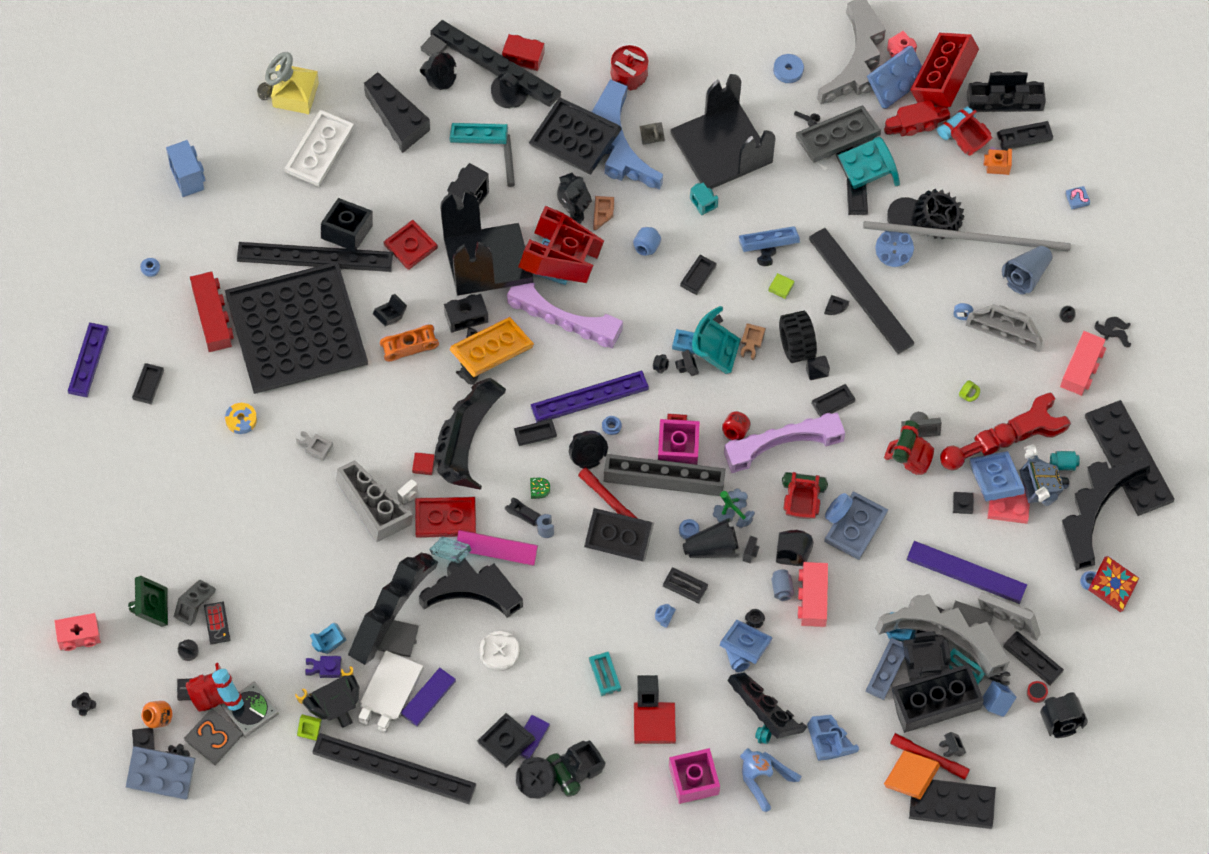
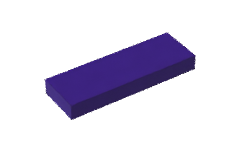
(428, 697)

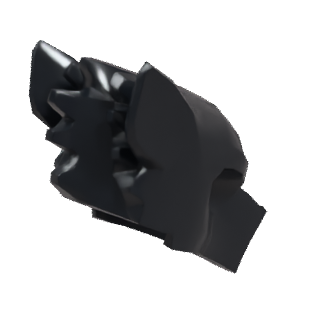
(573, 196)

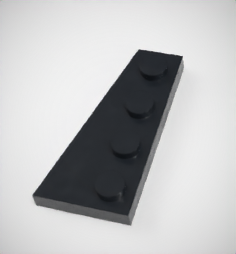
(765, 707)

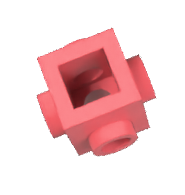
(900, 42)

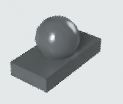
(927, 426)

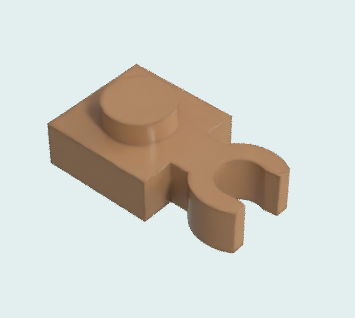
(753, 338)

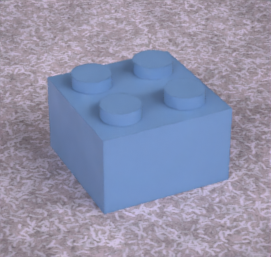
(186, 168)

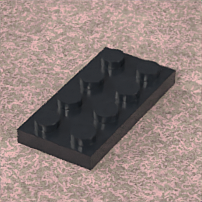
(955, 804)

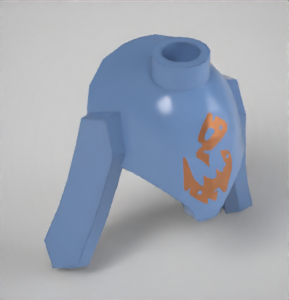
(758, 764)

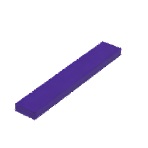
(589, 396)
(966, 572)

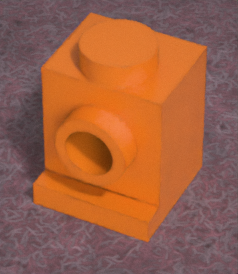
(998, 161)

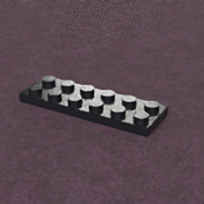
(1123, 445)

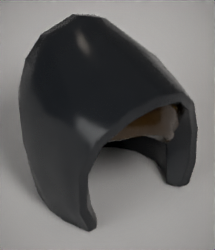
(794, 547)

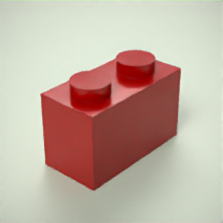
(524, 51)

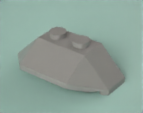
(1007, 325)

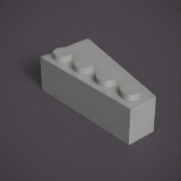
(375, 506)

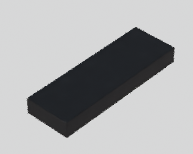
(1033, 658)

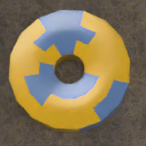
(241, 410)

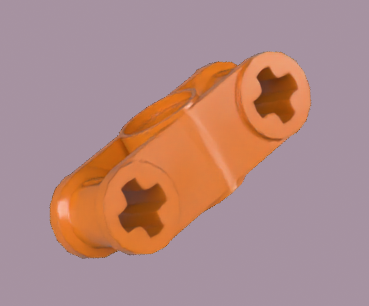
(417, 336)

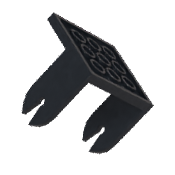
(723, 140)
(478, 256)

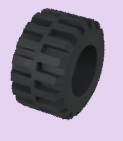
(797, 336)

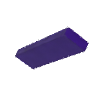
(88, 360)

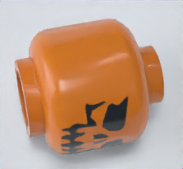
(156, 714)

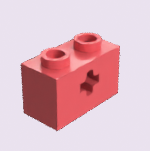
(84, 624)

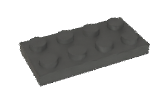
(838, 133)

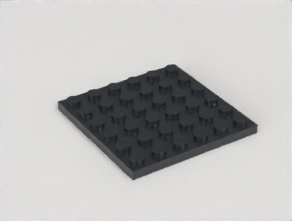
(296, 327)

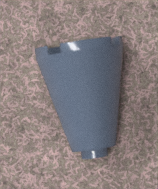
(1027, 269)

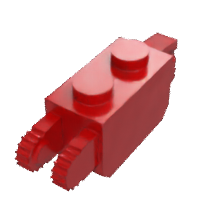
(916, 119)

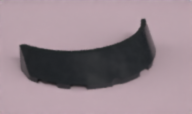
(458, 432)

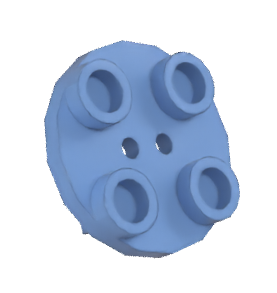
(904, 248)

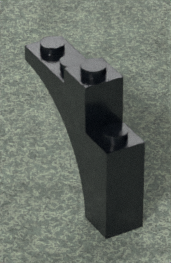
(463, 582)

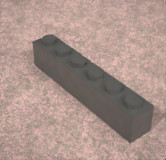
(664, 475)

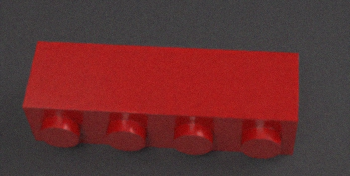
(210, 311)

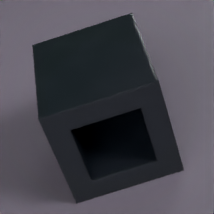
(647, 690)

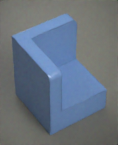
(998, 698)

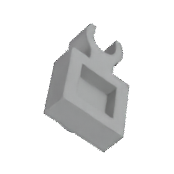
(316, 446)

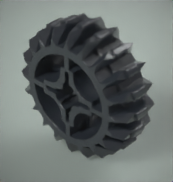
(942, 205)

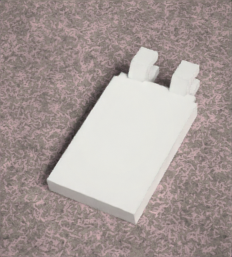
(389, 689)

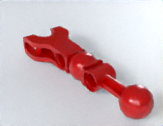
(1004, 435)

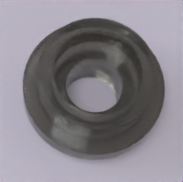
(264, 91)

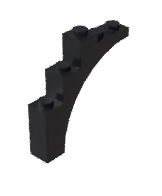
(1089, 502)
(392, 597)

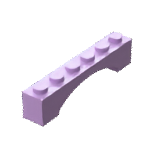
(600, 329)
(824, 429)

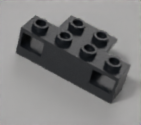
(1007, 93)

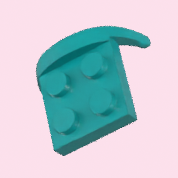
(869, 163)
(715, 342)

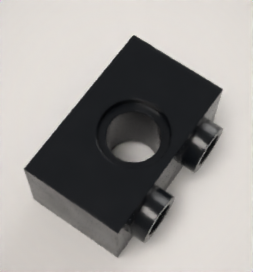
(458, 320)

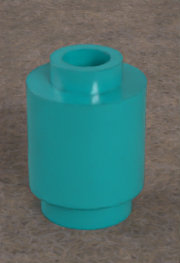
(1065, 460)

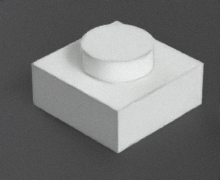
(407, 492)

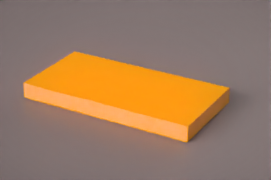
(491, 346)

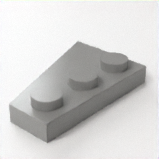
(1004, 610)

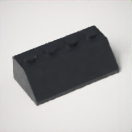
(937, 698)

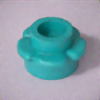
(763, 735)

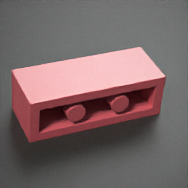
(1083, 363)
(813, 594)

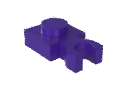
(327, 667)

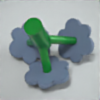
(737, 501)

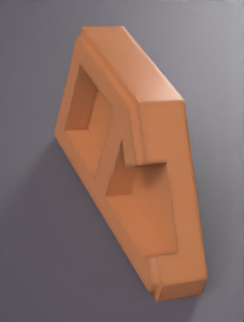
(603, 210)

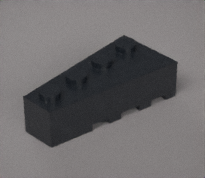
(397, 113)

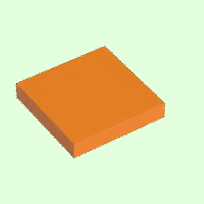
(912, 774)

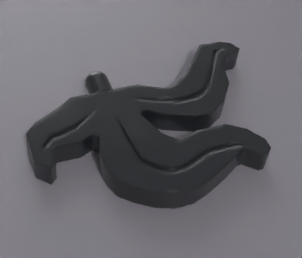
(1110, 324)

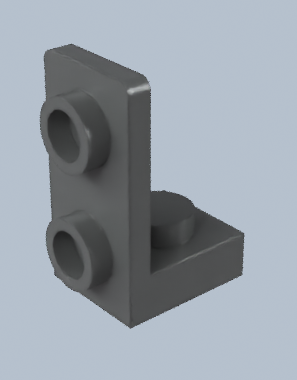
(191, 600)

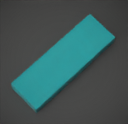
(479, 133)

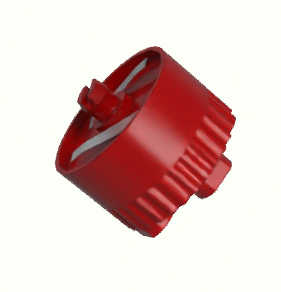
(629, 66)

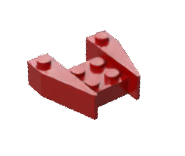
(566, 251)

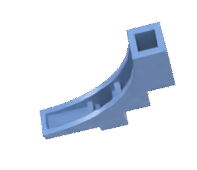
(622, 158)

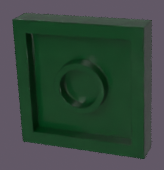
(150, 601)

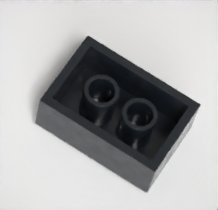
(619, 534)

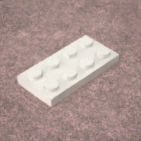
(319, 148)

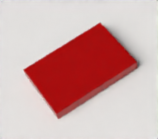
(444, 516)

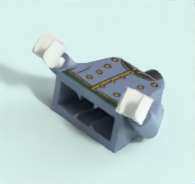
(1041, 479)

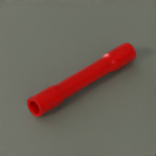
(593, 482)
(951, 766)

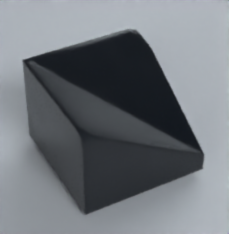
(817, 367)

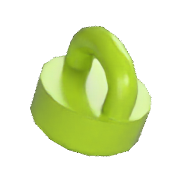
(967, 389)

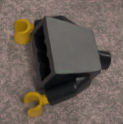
(333, 699)

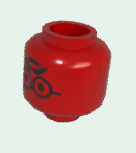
(736, 425)

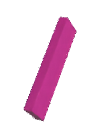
(499, 547)

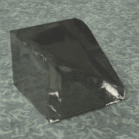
(652, 133)

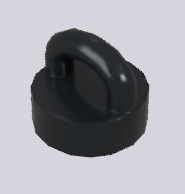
(188, 650)

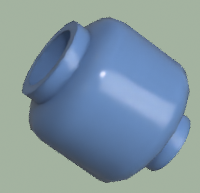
(647, 241)

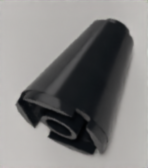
(713, 542)

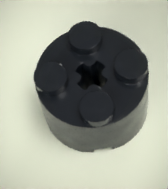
(1063, 715)

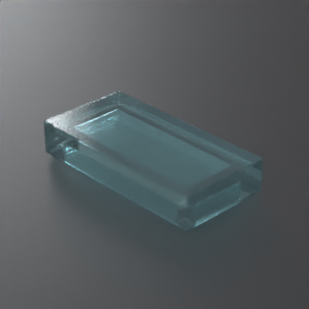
(450, 549)

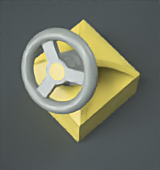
(294, 86)

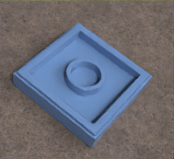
(746, 641)

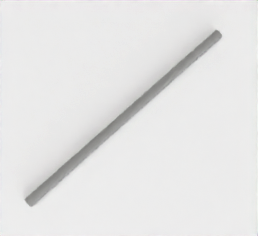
(965, 235)

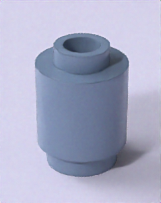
(782, 585)

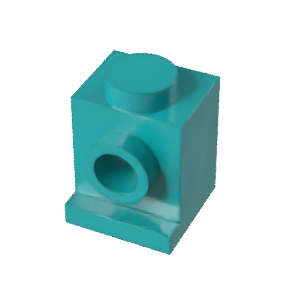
(703, 198)

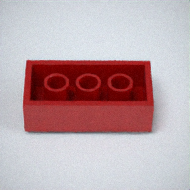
(945, 69)

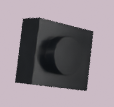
(391, 311)

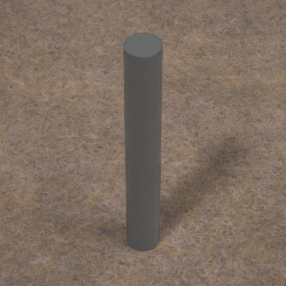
(509, 163)

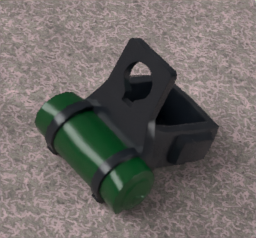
(575, 765)

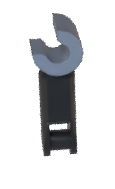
(544, 526)

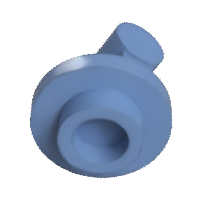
(664, 614)

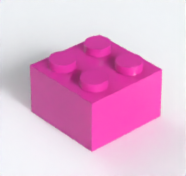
(678, 441)
(694, 775)

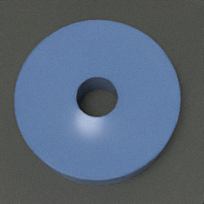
(791, 61)
(838, 508)

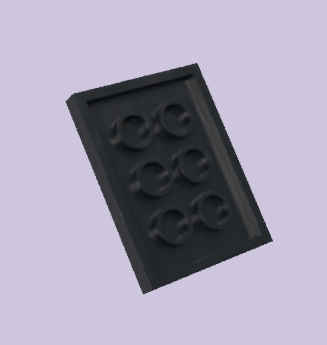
(575, 135)

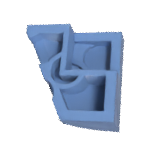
(829, 738)

